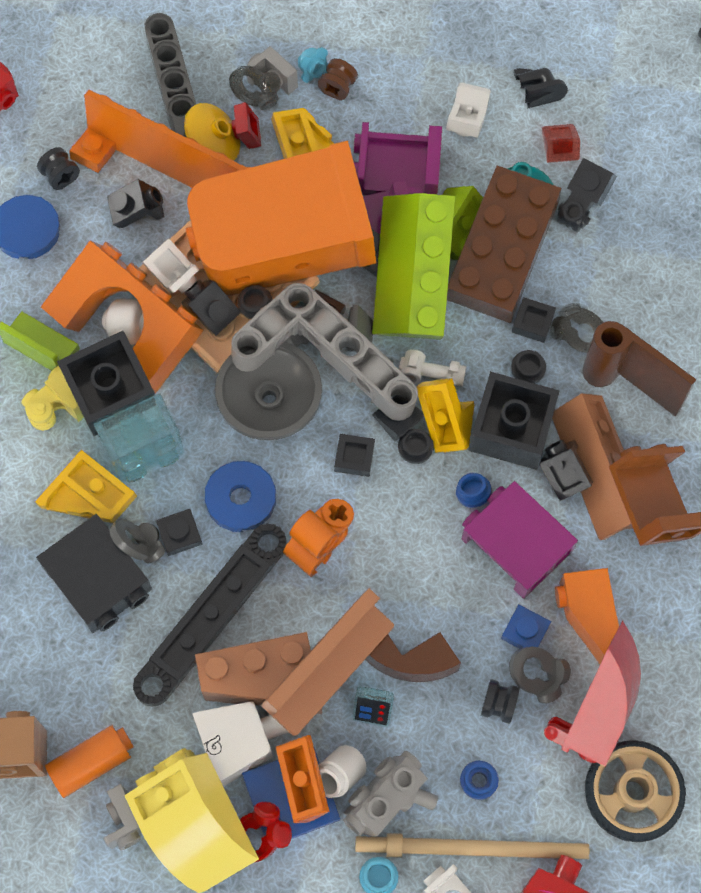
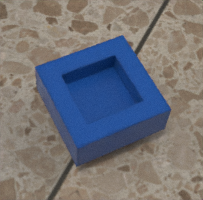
(525, 628)

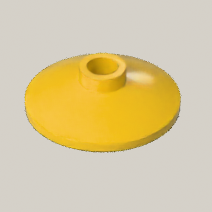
(212, 129)

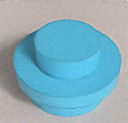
(378, 875)

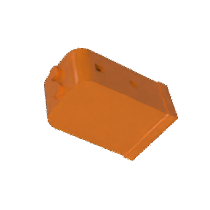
(281, 221)

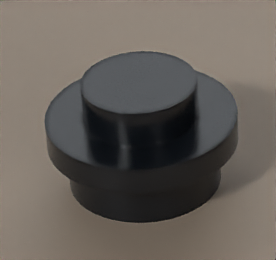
(253, 299)
(528, 366)
(415, 446)

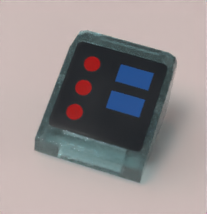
(373, 706)

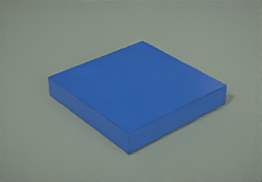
(267, 785)

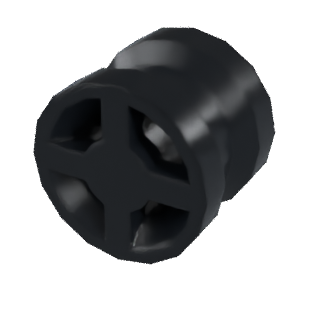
(58, 168)
(500, 701)

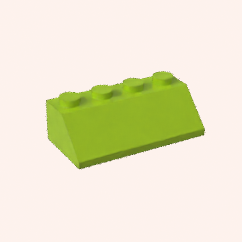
(413, 266)

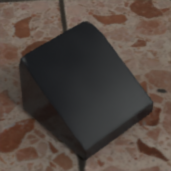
(398, 428)

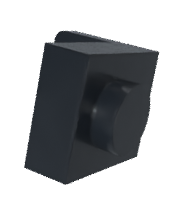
(134, 203)
(210, 305)

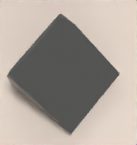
(361, 322)

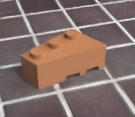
(250, 670)

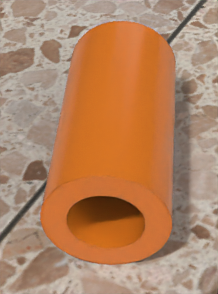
(89, 760)

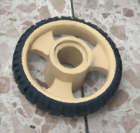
(666, 808)

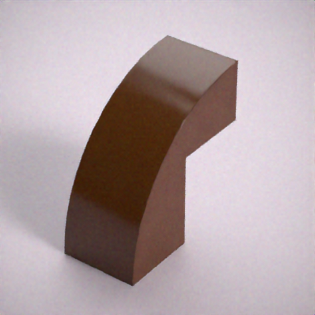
(424, 663)

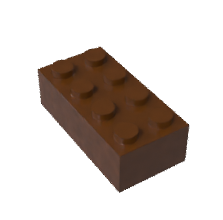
(503, 244)

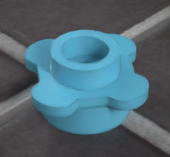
(313, 63)

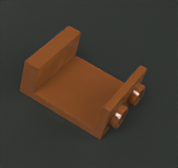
(652, 495)

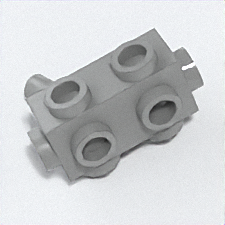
(392, 790)

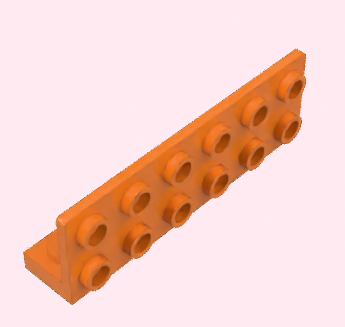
(151, 143)

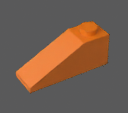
(589, 608)

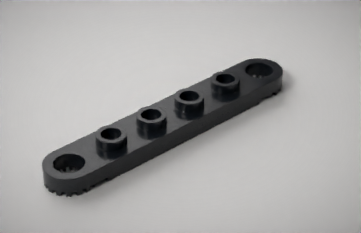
(209, 614)

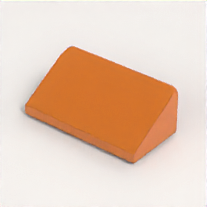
(302, 780)

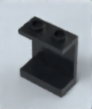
(95, 574)

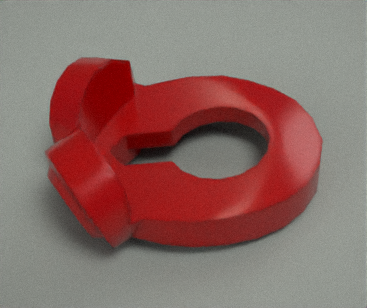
(277, 834)

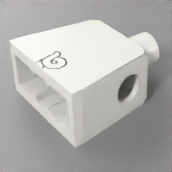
(236, 738)

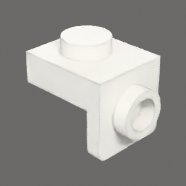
(468, 110)
(171, 267)

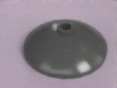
(286, 376)

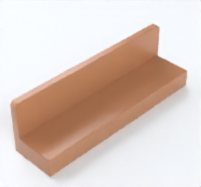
(599, 446)
(328, 664)

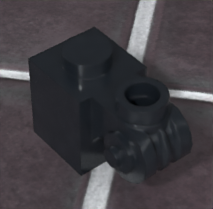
(588, 186)

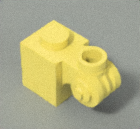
(53, 396)

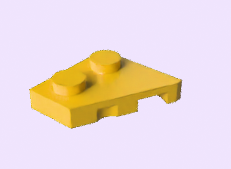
(299, 132)
(85, 490)

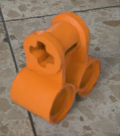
(318, 534)

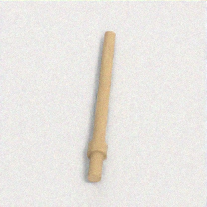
(395, 845)

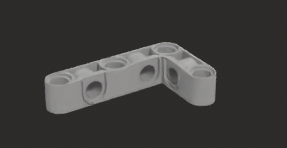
(329, 334)

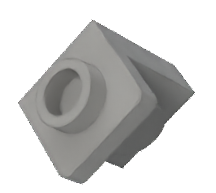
(272, 61)
(121, 813)

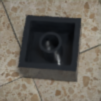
(106, 378)
(513, 420)

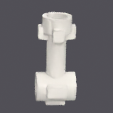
(414, 367)

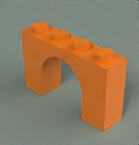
(99, 274)

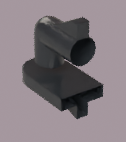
(540, 86)

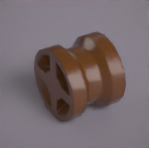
(337, 79)

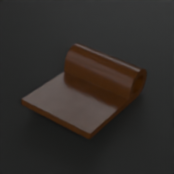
(621, 352)

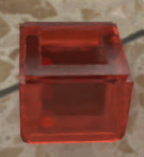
(561, 143)

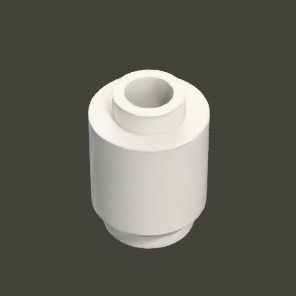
(341, 770)

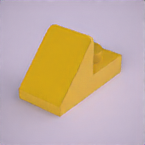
(445, 416)

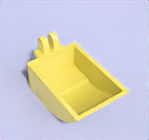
(191, 821)

